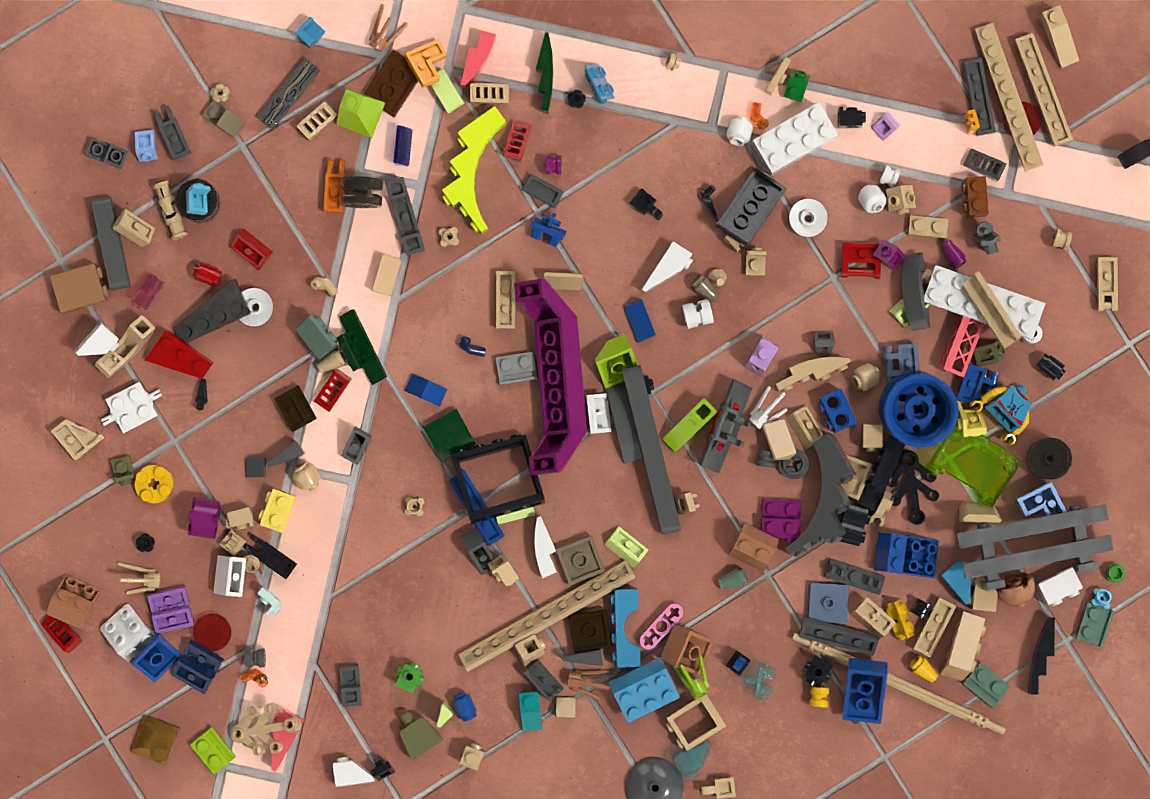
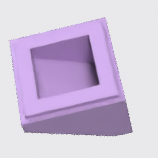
(885, 126)

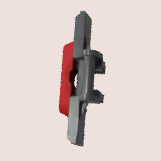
(726, 426)

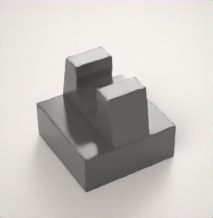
(824, 339)

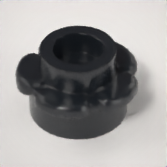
(581, 99)
(140, 543)

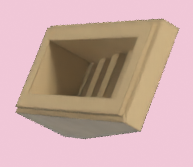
(473, 86)
(301, 126)

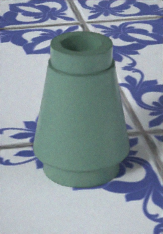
(733, 579)

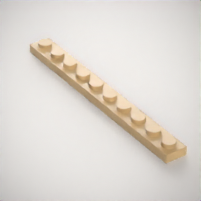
(546, 616)

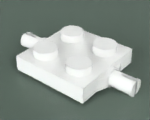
(131, 407)

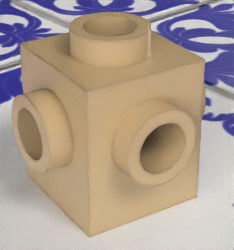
(901, 199)

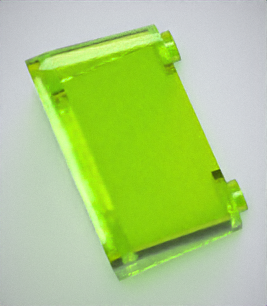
(976, 463)

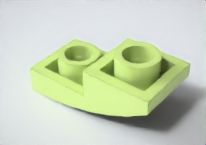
(447, 92)

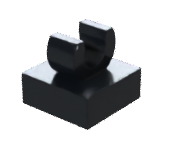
(382, 769)

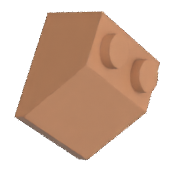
(754, 547)
(684, 647)

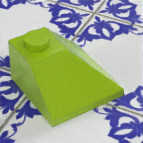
(359, 112)
(613, 358)

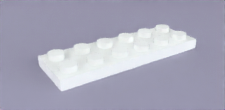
(948, 293)

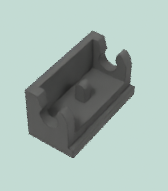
(543, 680)

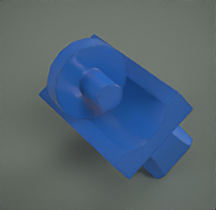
(539, 226)

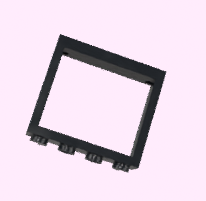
(504, 508)

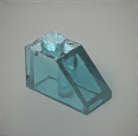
(691, 761)

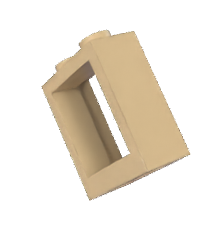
(711, 710)

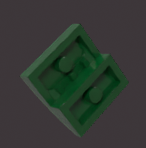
(449, 434)

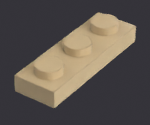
(505, 299)
(934, 627)

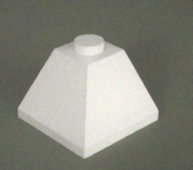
(98, 341)

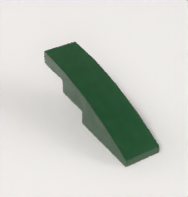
(545, 66)

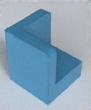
(310, 32)

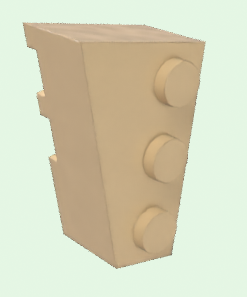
(964, 646)

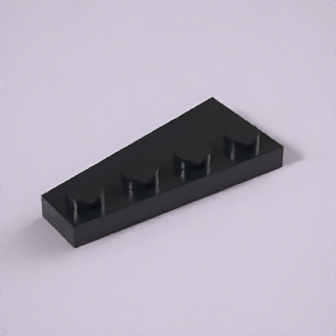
(218, 311)

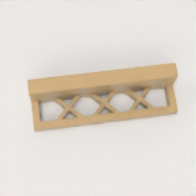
(991, 310)

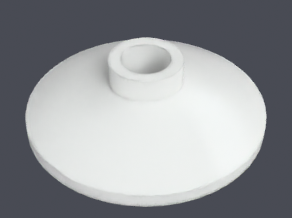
(815, 211)
(265, 304)

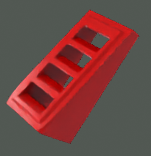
(513, 155)
(342, 376)
(72, 644)

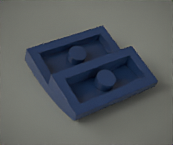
(197, 666)

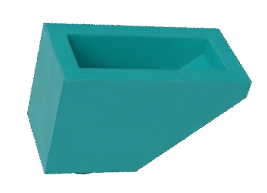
(530, 710)

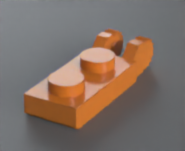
(333, 188)

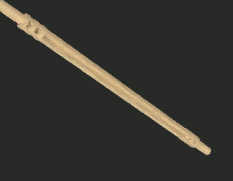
(907, 687)

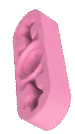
(675, 619)

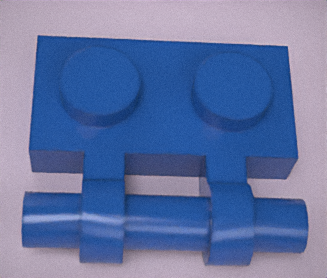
(973, 382)

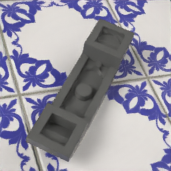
(405, 216)
(913, 291)
(624, 423)

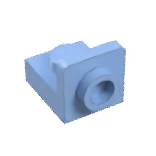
(145, 145)

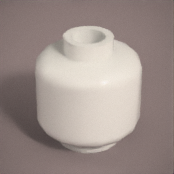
(739, 131)
(872, 198)

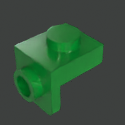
(796, 85)

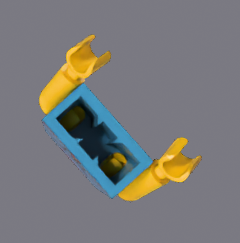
(1008, 407)

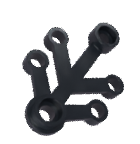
(912, 484)

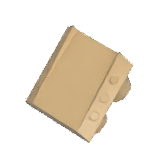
(978, 513)

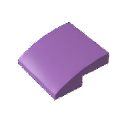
(170, 609)

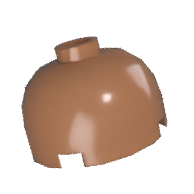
(1018, 589)

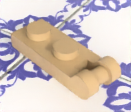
(1107, 283)

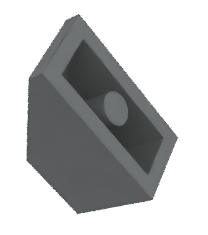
(478, 550)

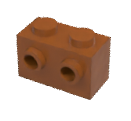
(975, 197)

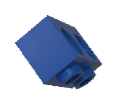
(841, 409)

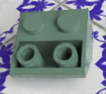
(316, 337)

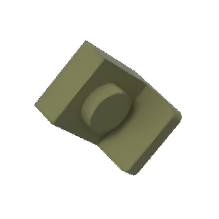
(989, 353)
(123, 470)

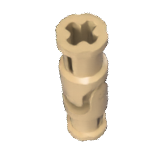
(169, 207)

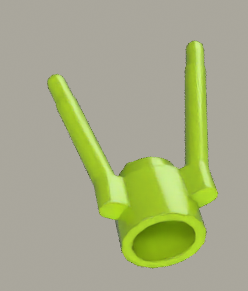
(697, 688)

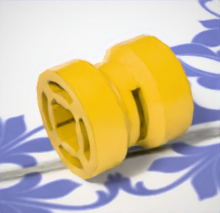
(819, 696)

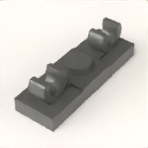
(854, 577)

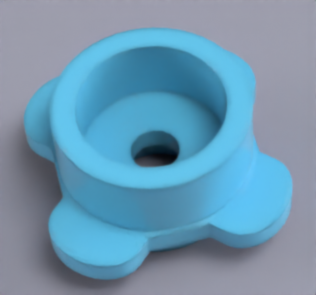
(1106, 595)

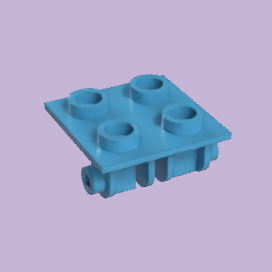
(596, 75)

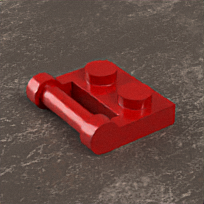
(860, 254)

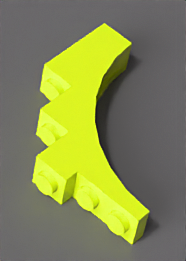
(475, 138)

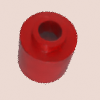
(207, 274)

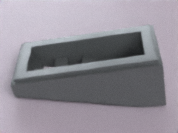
(995, 177)
(291, 452)
(589, 657)

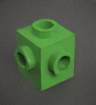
(405, 683)

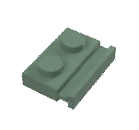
(1094, 624)
(986, 685)

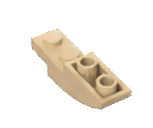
(819, 368)

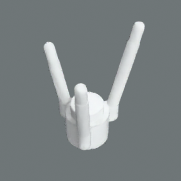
(759, 417)

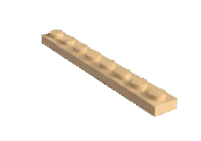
(1009, 97)

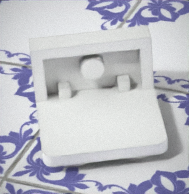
(127, 632)

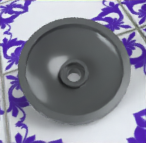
(652, 772)

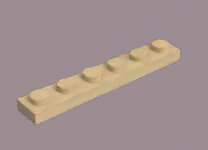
(1043, 89)

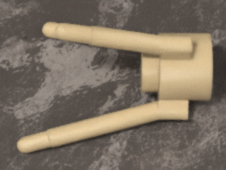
(151, 579)

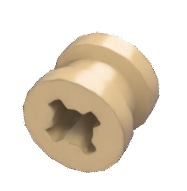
(1062, 239)

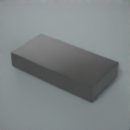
(542, 190)

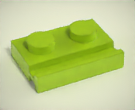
(213, 750)

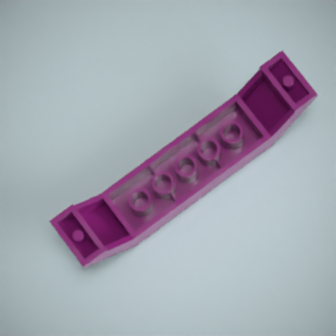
(558, 375)

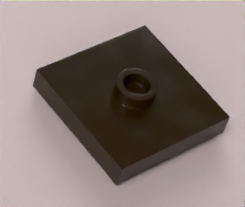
(590, 631)

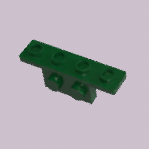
(358, 348)

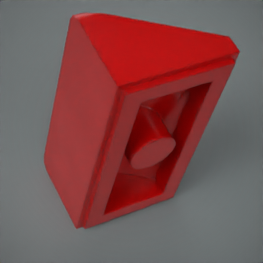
(251, 249)

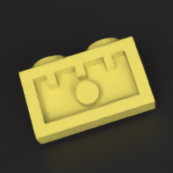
(277, 510)

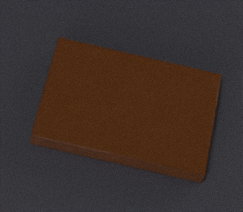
(393, 83)

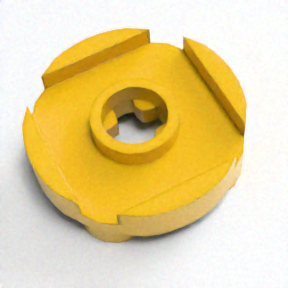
(148, 493)

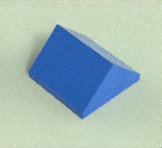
(156, 658)

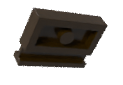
(295, 408)

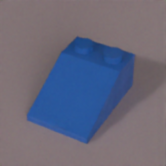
(865, 690)

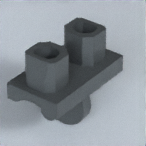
(986, 237)

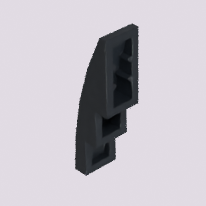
(1044, 648)

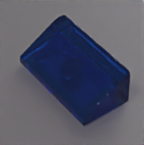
(403, 146)

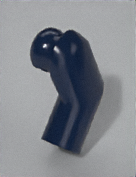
(471, 349)

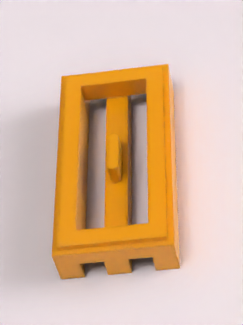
(968, 116)

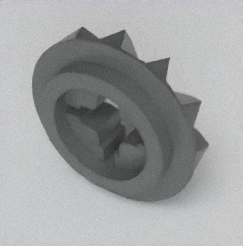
(802, 467)

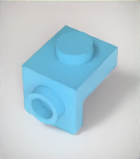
(197, 199)

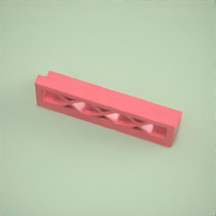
(954, 343)

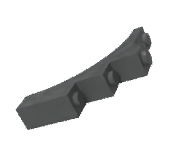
(825, 524)

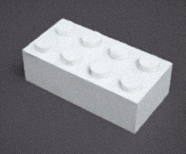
(794, 138)

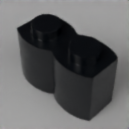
(853, 522)

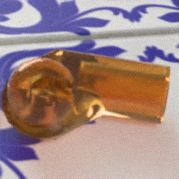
(756, 118)
(255, 675)

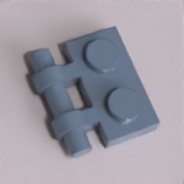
(907, 358)

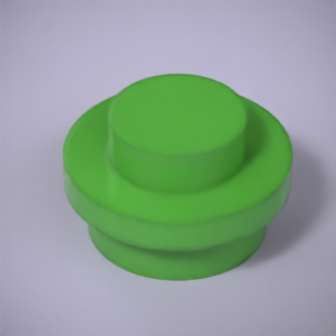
(1115, 573)

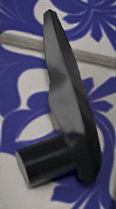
(705, 195)

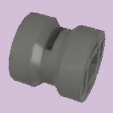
(260, 658)

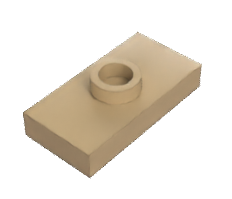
(779, 76)

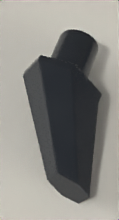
(201, 397)

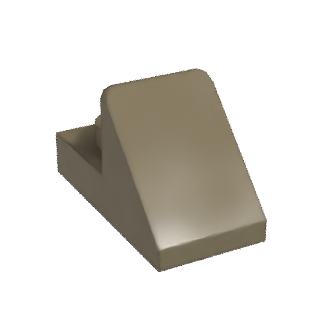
(223, 119)

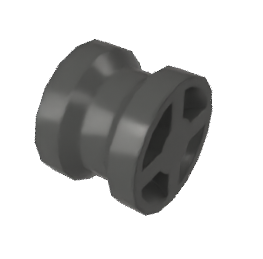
(765, 459)

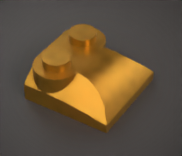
(155, 739)

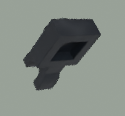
(645, 203)

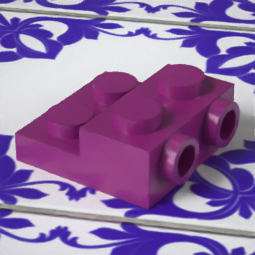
(781, 518)

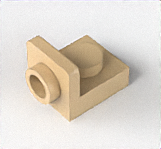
(755, 262)

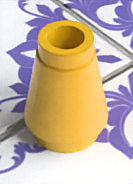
(923, 669)

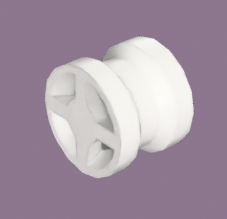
(889, 176)

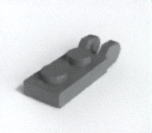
(172, 135)

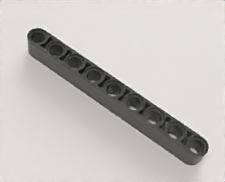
(651, 450)

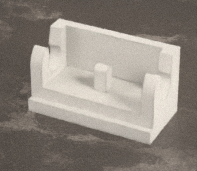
(598, 413)

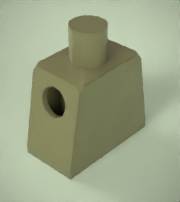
(418, 735)

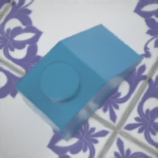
(956, 581)

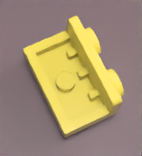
(970, 422)

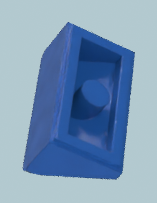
(640, 321)

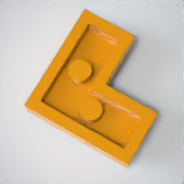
(422, 59)

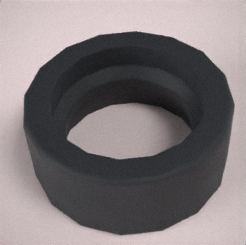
(1135, 154)

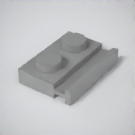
(516, 368)

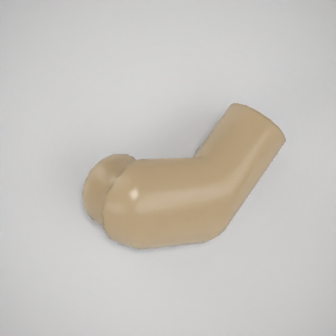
(324, 284)

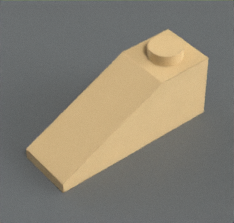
(1059, 36)

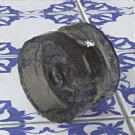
(361, 192)
(213, 202)
(1037, 458)

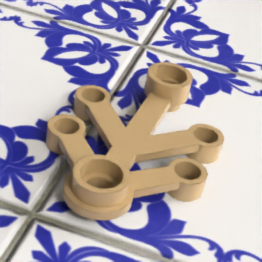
(262, 729)

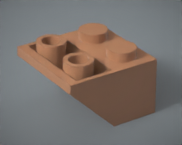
(73, 601)

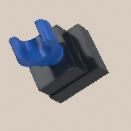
(738, 662)

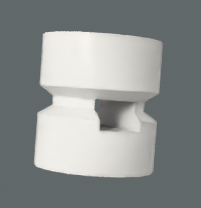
(697, 313)

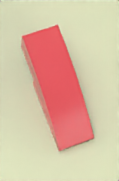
(478, 57)

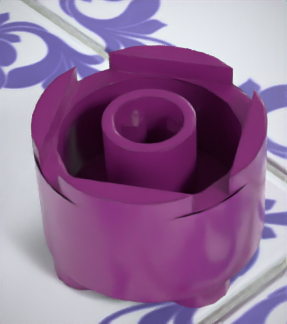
(204, 518)

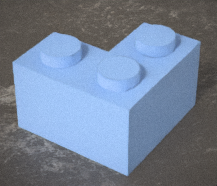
(1042, 498)

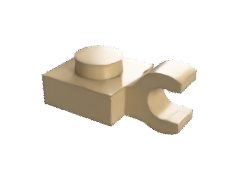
(884, 505)
(722, 788)

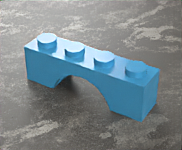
(626, 653)

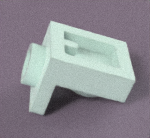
(269, 598)

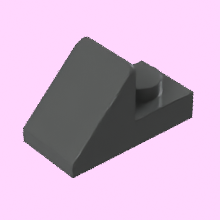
(356, 445)

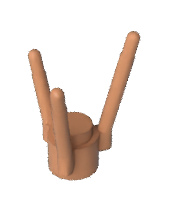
(378, 40)
(577, 680)

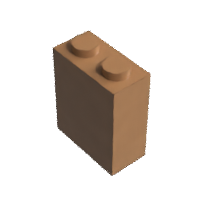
(79, 288)

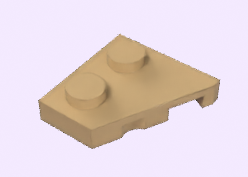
(75, 438)

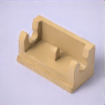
(873, 618)

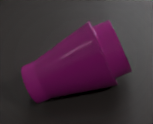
(954, 255)

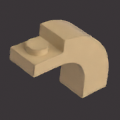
(129, 345)

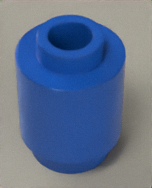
(464, 706)

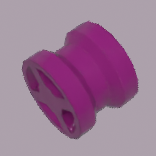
(553, 165)

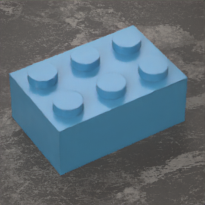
(644, 690)

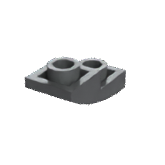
(106, 153)

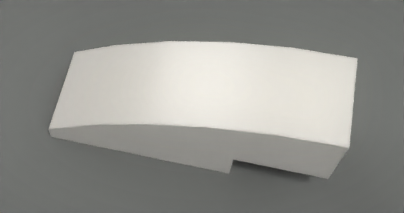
(543, 548)

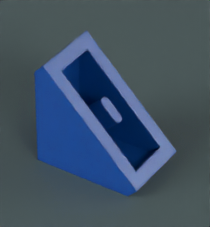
(426, 390)

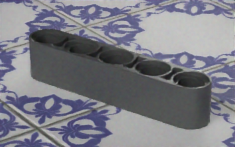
(110, 243)

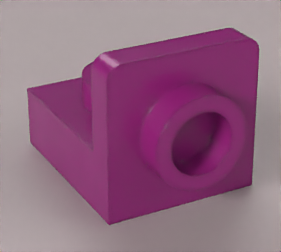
(889, 254)

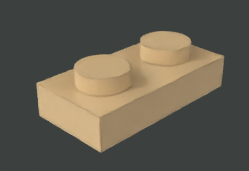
(928, 227)

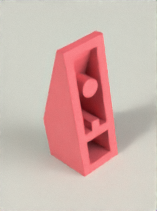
(283, 736)

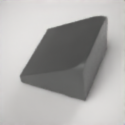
(255, 467)

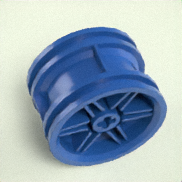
(945, 411)

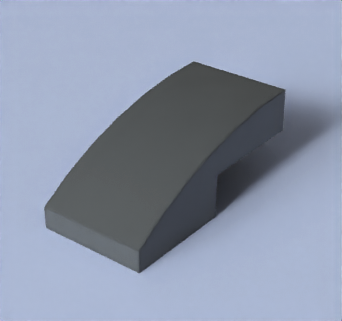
(350, 685)

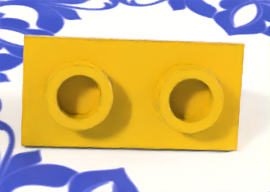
(899, 611)

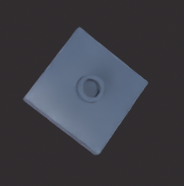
(828, 602)

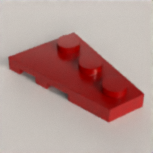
(179, 356)

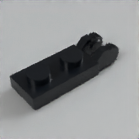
(272, 557)

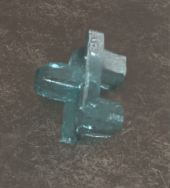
(763, 672)

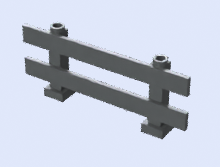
(1080, 548)

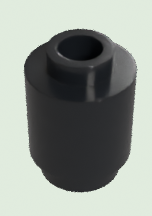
(1051, 367)

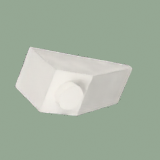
(670, 265)

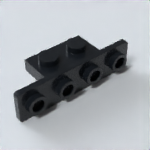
(881, 474)

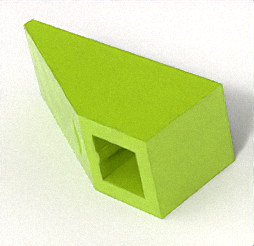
(689, 425)

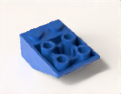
(906, 555)

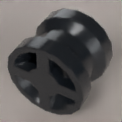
(922, 609)

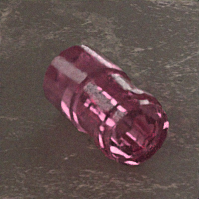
(146, 294)

